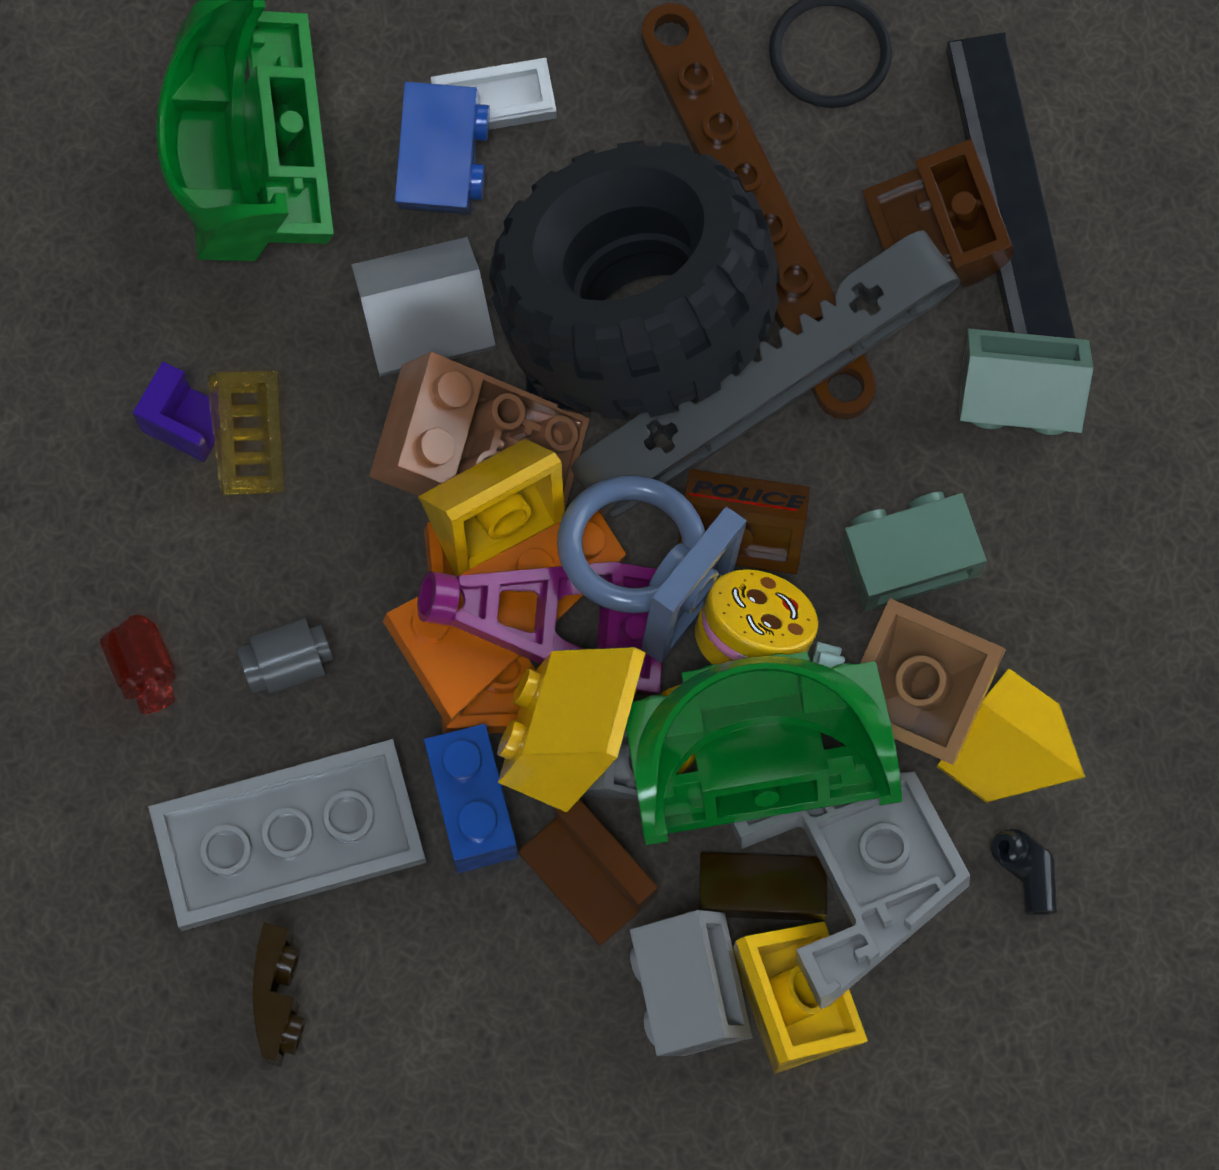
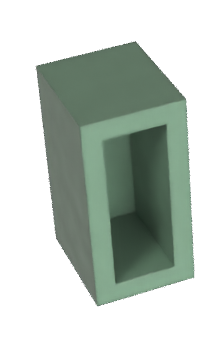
(1025, 381)
(912, 549)

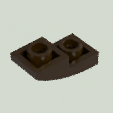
(275, 1014)

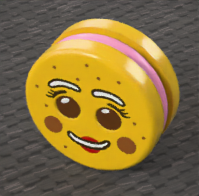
(754, 617)

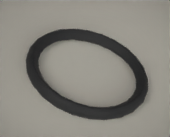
(825, 100)

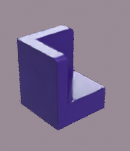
(176, 413)

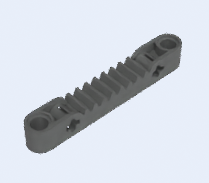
(902, 282)

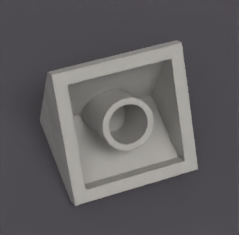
(424, 304)

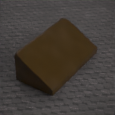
(763, 886)

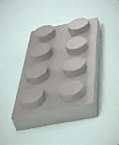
(286, 835)

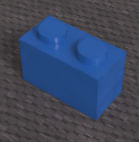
(440, 148)
(471, 798)

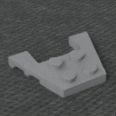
(886, 866)

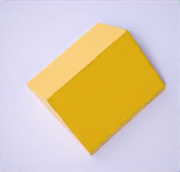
(496, 504)
(783, 1003)

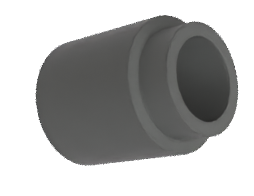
(284, 656)

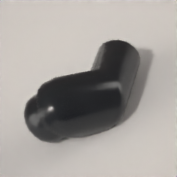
(1031, 865)

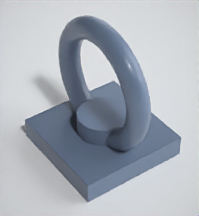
(682, 578)

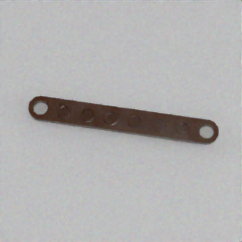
(721, 129)

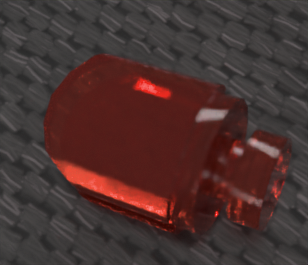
(140, 663)

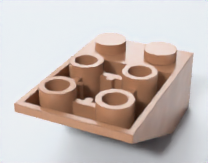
(457, 417)

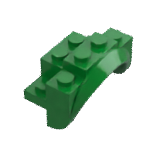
(241, 154)
(761, 743)

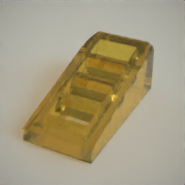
(265, 387)

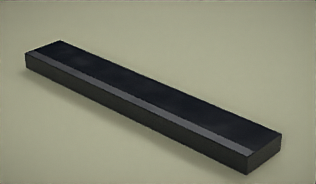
(996, 122)

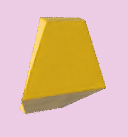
(1015, 744)

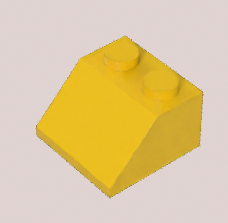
(569, 722)

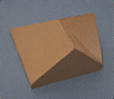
(931, 678)

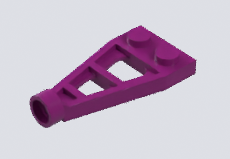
(478, 615)

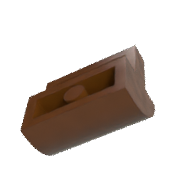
(952, 204)

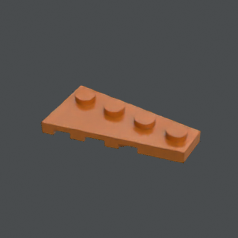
(460, 665)

